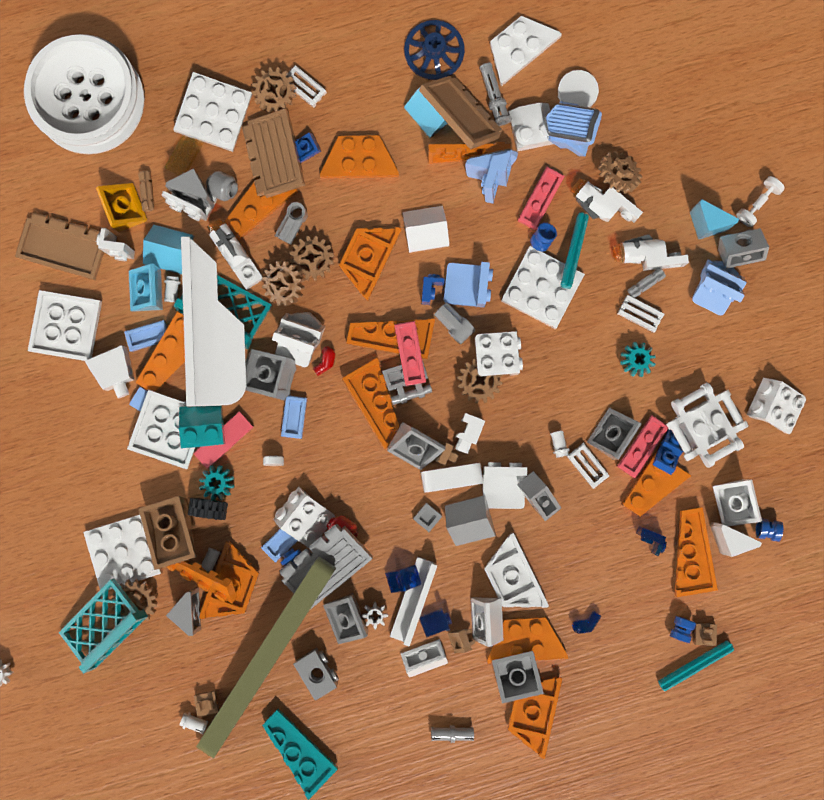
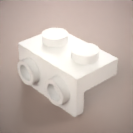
(107, 243)

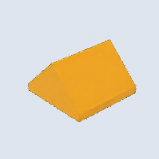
(121, 206)

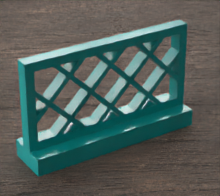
(256, 300)
(115, 636)

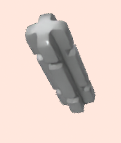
(646, 283)

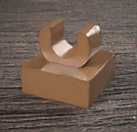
(447, 454)
(705, 634)
(460, 641)
(206, 703)

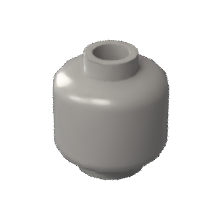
(221, 186)

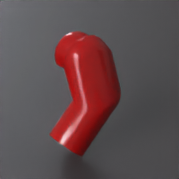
(327, 361)

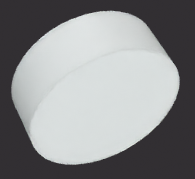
(273, 461)

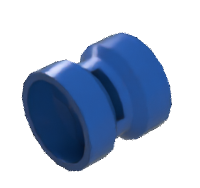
(543, 237)
(769, 529)
(681, 634)

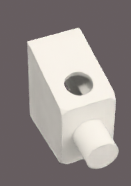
(113, 370)

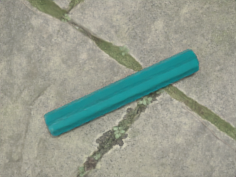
(574, 250)
(696, 665)

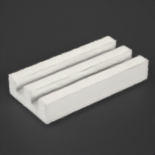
(317, 97)
(656, 321)
(598, 479)

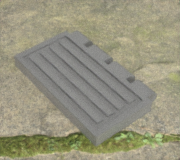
(340, 550)

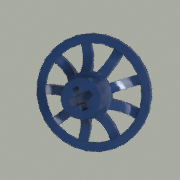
(434, 48)

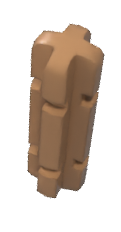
(146, 191)

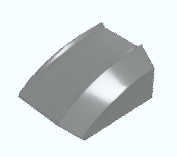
(269, 374)

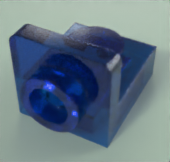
(650, 536)
(403, 579)
(435, 622)

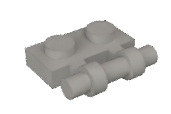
(395, 380)

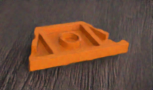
(359, 158)
(368, 256)
(244, 578)
(528, 635)
(534, 716)

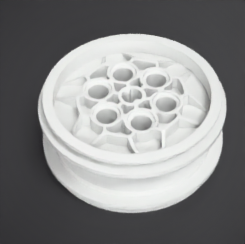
(56, 74)

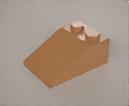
(168, 532)

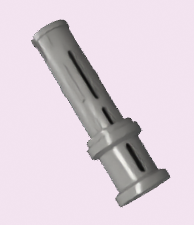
(495, 104)

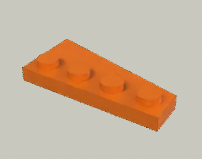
(383, 336)
(166, 356)

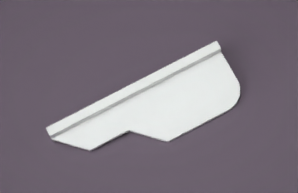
(211, 335)

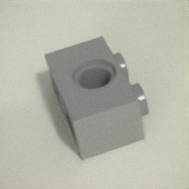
(743, 248)
(539, 496)
(317, 686)

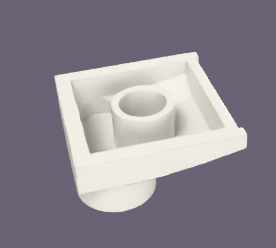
(529, 126)

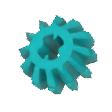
(630, 359)
(214, 490)

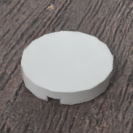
(578, 88)

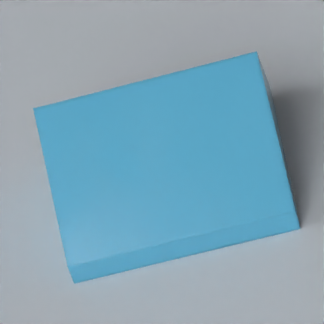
(425, 114)
(710, 220)
(163, 248)
(145, 288)

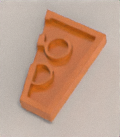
(652, 487)

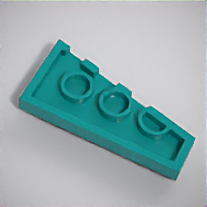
(303, 757)

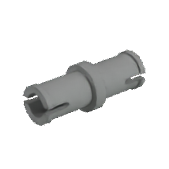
(452, 734)

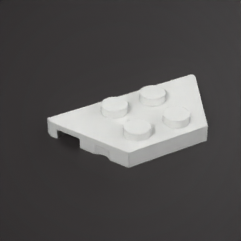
(520, 46)
(513, 577)

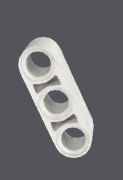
(452, 477)

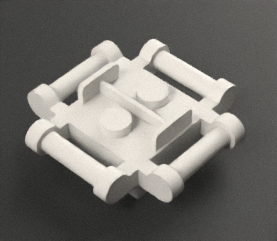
(706, 425)

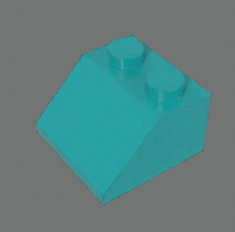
(201, 426)

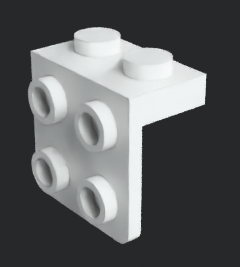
(193, 210)
(498, 354)
(777, 405)
(501, 485)
(303, 517)

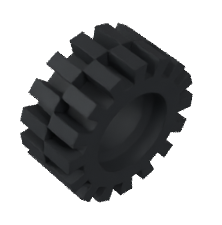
(207, 509)

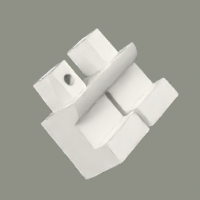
(470, 434)

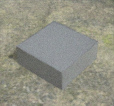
(427, 517)

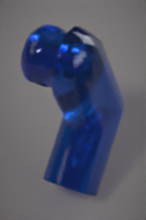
(586, 625)

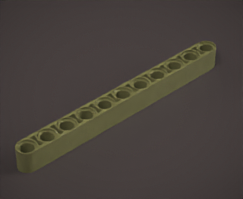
(266, 657)

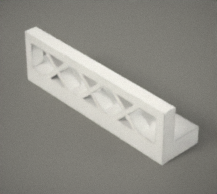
(413, 603)

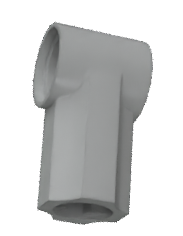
(291, 225)
(458, 326)

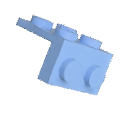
(468, 284)

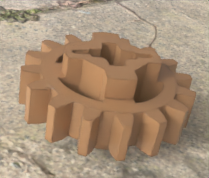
(267, 93)
(620, 172)
(319, 257)
(288, 276)
(485, 388)
(138, 595)

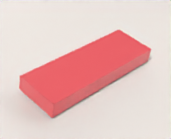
(541, 198)
(410, 353)
(234, 431)
(642, 446)

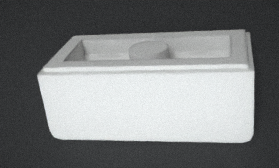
(424, 658)

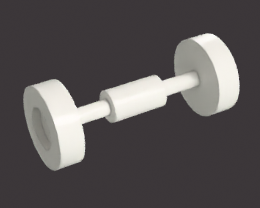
(774, 186)

